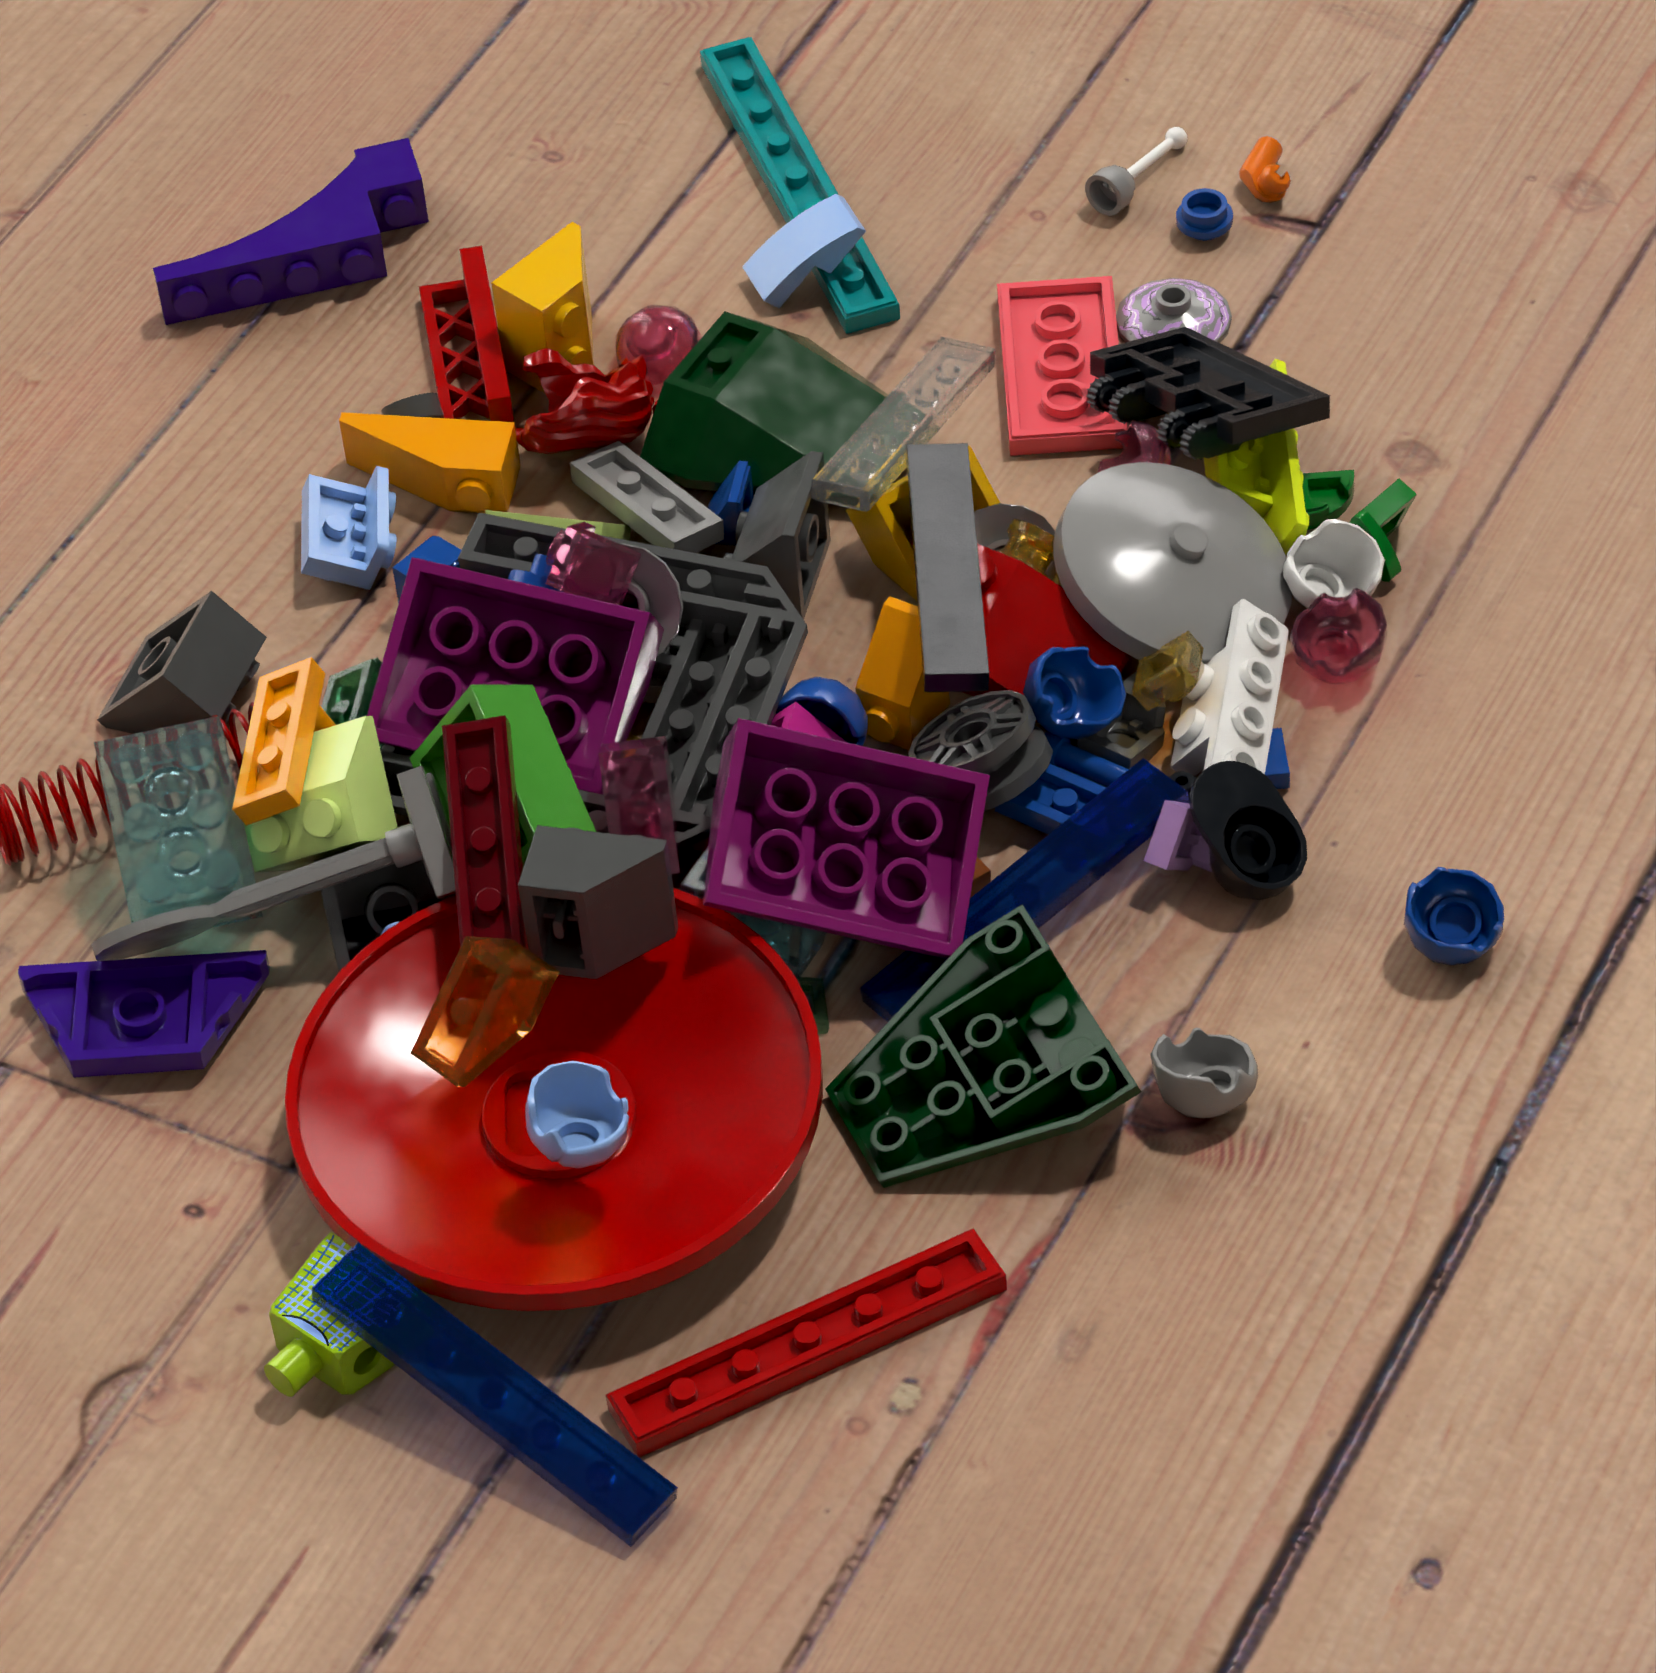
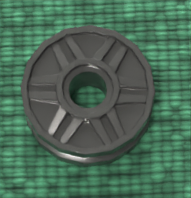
(988, 736)

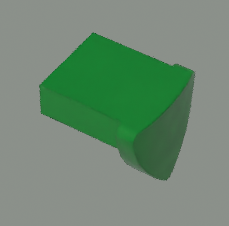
(1382, 518)

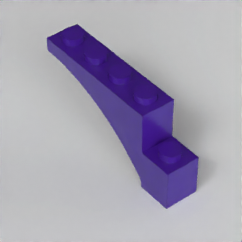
(314, 248)

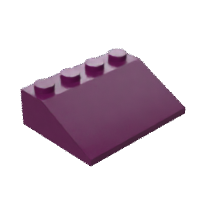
(480, 629)
(844, 838)

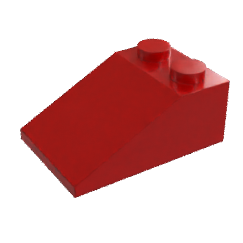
(1026, 618)

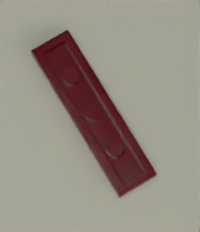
(484, 828)

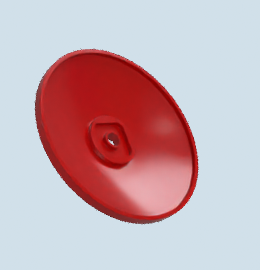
(444, 1177)

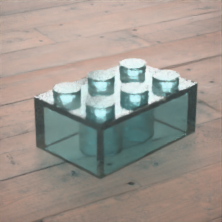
(175, 818)

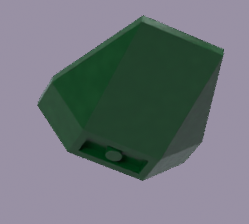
(756, 400)
(980, 1061)

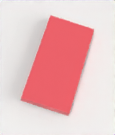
(1046, 363)

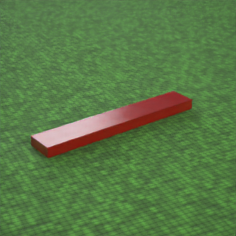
(805, 1342)

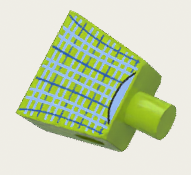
(314, 1340)

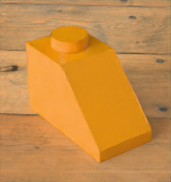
(893, 678)

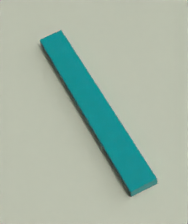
(794, 175)

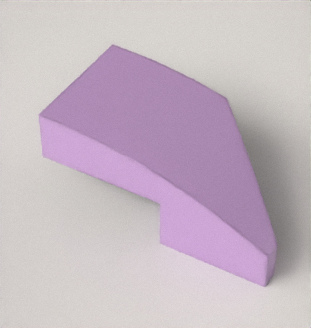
(1177, 841)

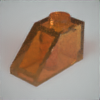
(483, 1007)

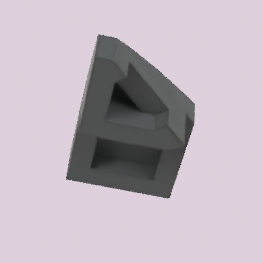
(1131, 735)

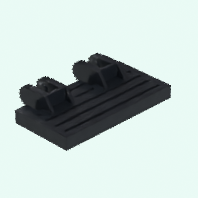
(1207, 388)

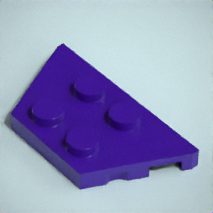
(143, 1010)

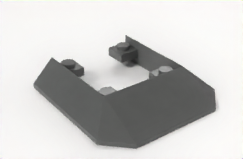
(723, 665)

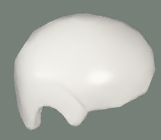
(1333, 562)

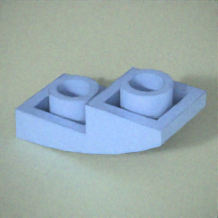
(811, 239)

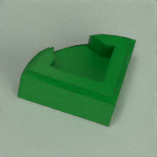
(1327, 495)

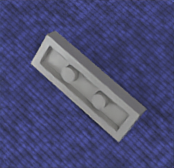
(646, 499)

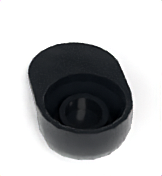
(1248, 829)

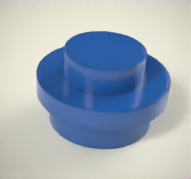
(1204, 214)

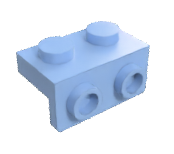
(347, 529)

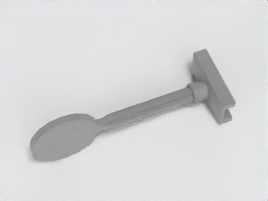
(423, 839)

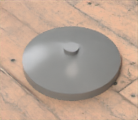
(1165, 554)

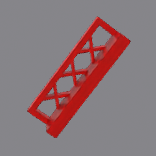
(484, 345)

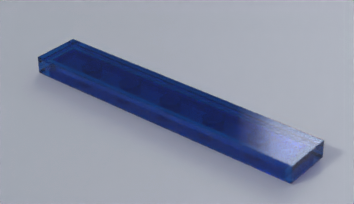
(1047, 874)
(495, 1394)

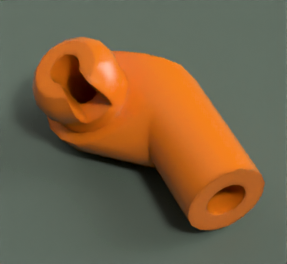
(1260, 171)

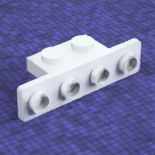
(1235, 696)

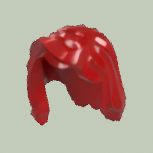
(586, 404)

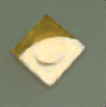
(1168, 672)

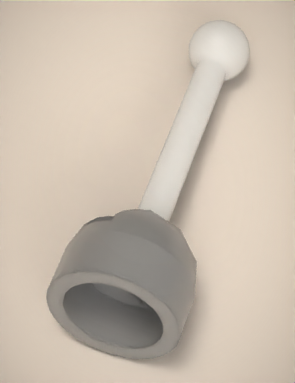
(1114, 186)

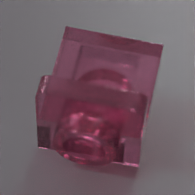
(590, 564)

